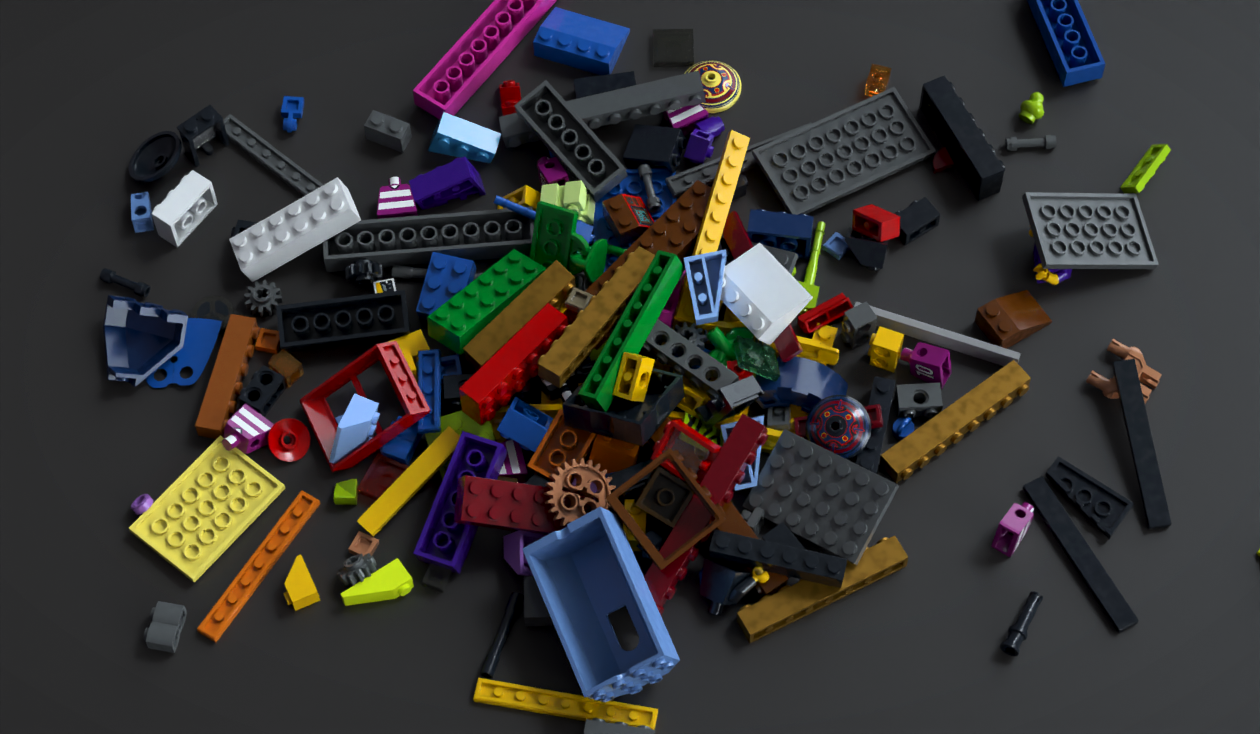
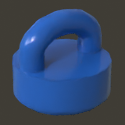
(902, 427)

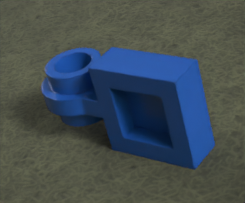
(292, 108)

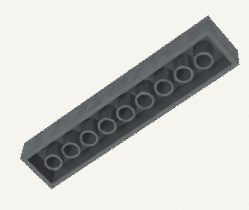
(414, 238)

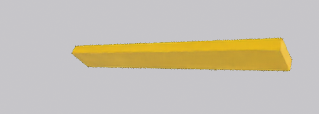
(561, 704)

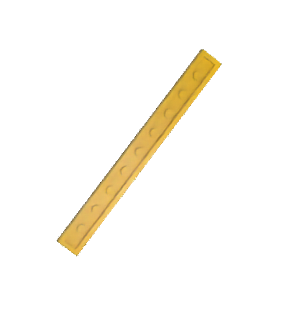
(715, 212)

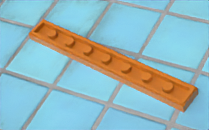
(258, 566)

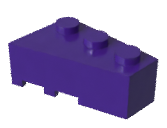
(446, 183)

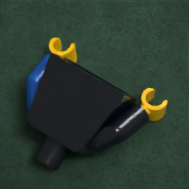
(727, 583)

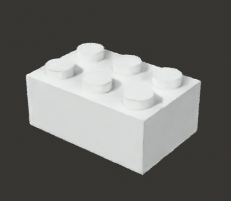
(184, 208)

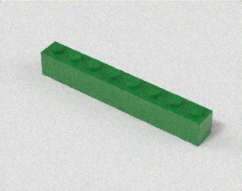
(632, 328)

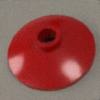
(298, 436)

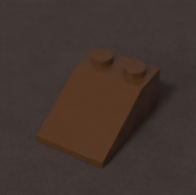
(1011, 318)

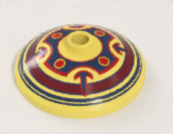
(721, 91)

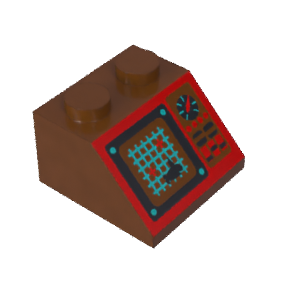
(626, 217)

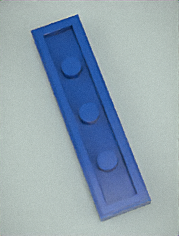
(430, 385)

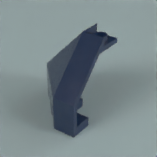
(140, 337)

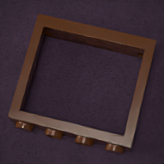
(690, 478)

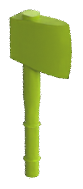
(811, 269)

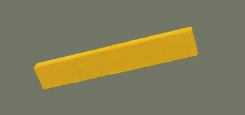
(409, 482)

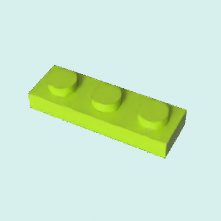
(1145, 168)

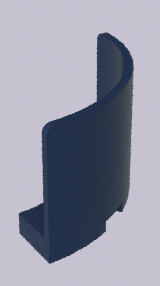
(800, 384)

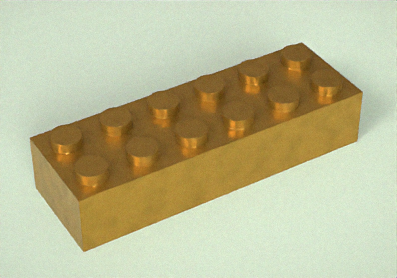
(550, 287)

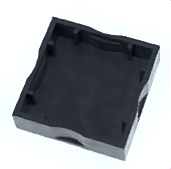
(628, 419)

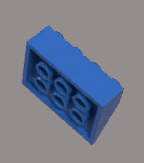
(580, 41)

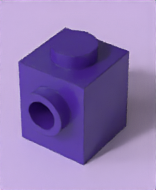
(699, 146)

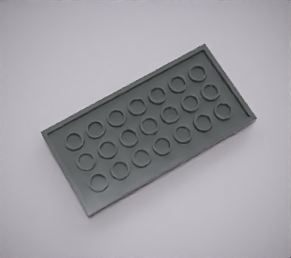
(843, 152)

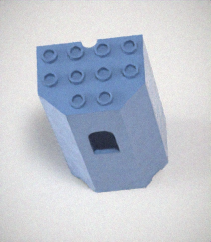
(584, 578)

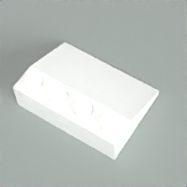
(762, 293)

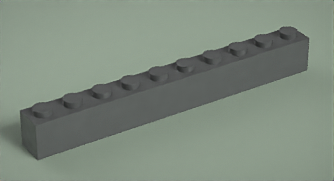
(618, 105)

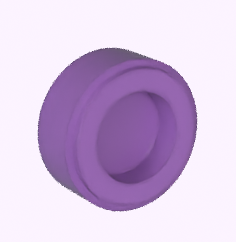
(141, 504)

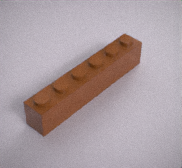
(227, 376)

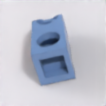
(141, 212)

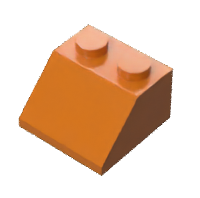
(613, 454)

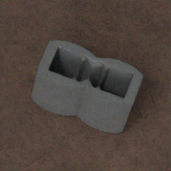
(165, 626)

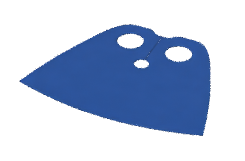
(197, 348)

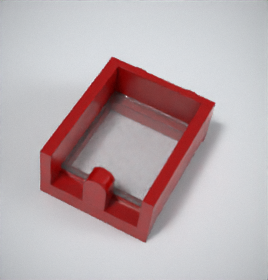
(694, 447)

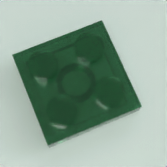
(756, 358)

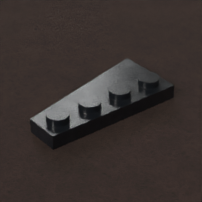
(1094, 499)

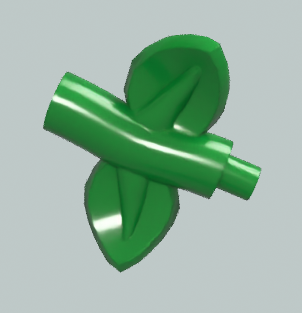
(725, 345)

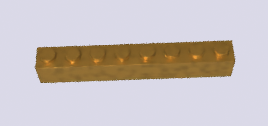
(594, 321)
(955, 421)
(807, 596)

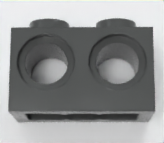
(858, 325)

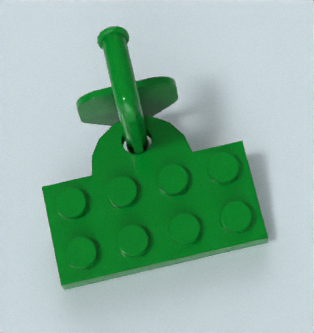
(557, 240)

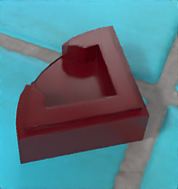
(942, 161)

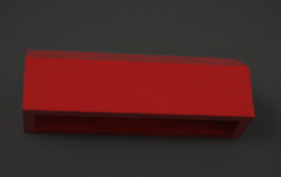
(824, 313)

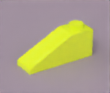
(383, 585)

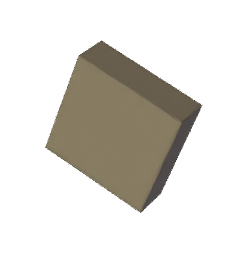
(578, 300)

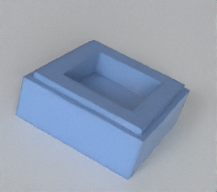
(836, 246)

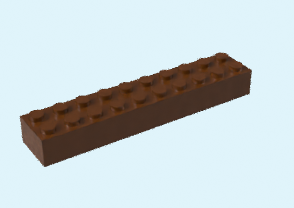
(672, 233)

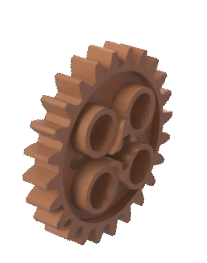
(584, 476)

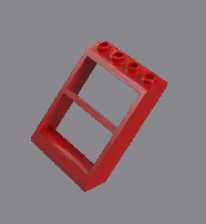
(405, 387)

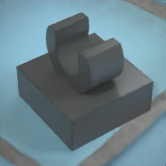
(754, 520)

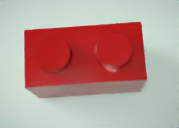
(876, 222)

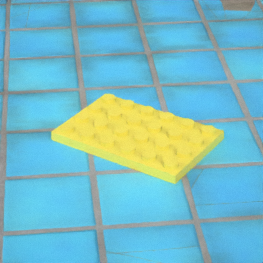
(207, 509)

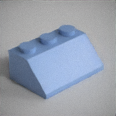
(355, 427)

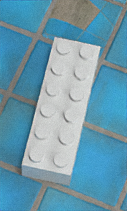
(295, 229)

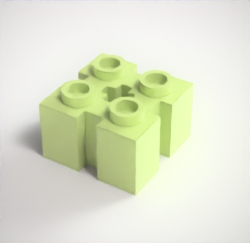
(572, 197)

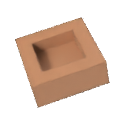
(363, 544)

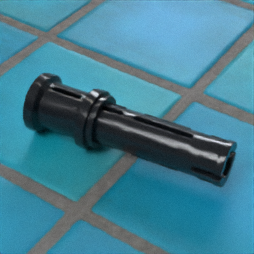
(1018, 631)

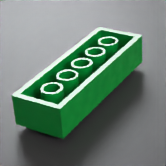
(482, 300)

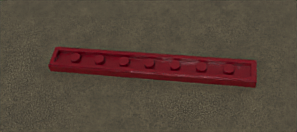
(739, 243)

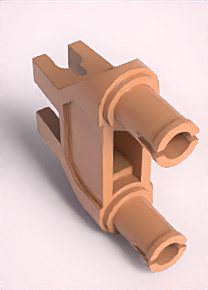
(1146, 374)

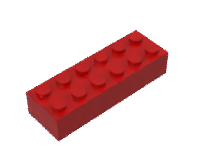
(511, 365)

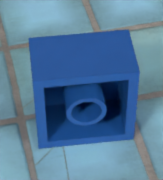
(524, 424)

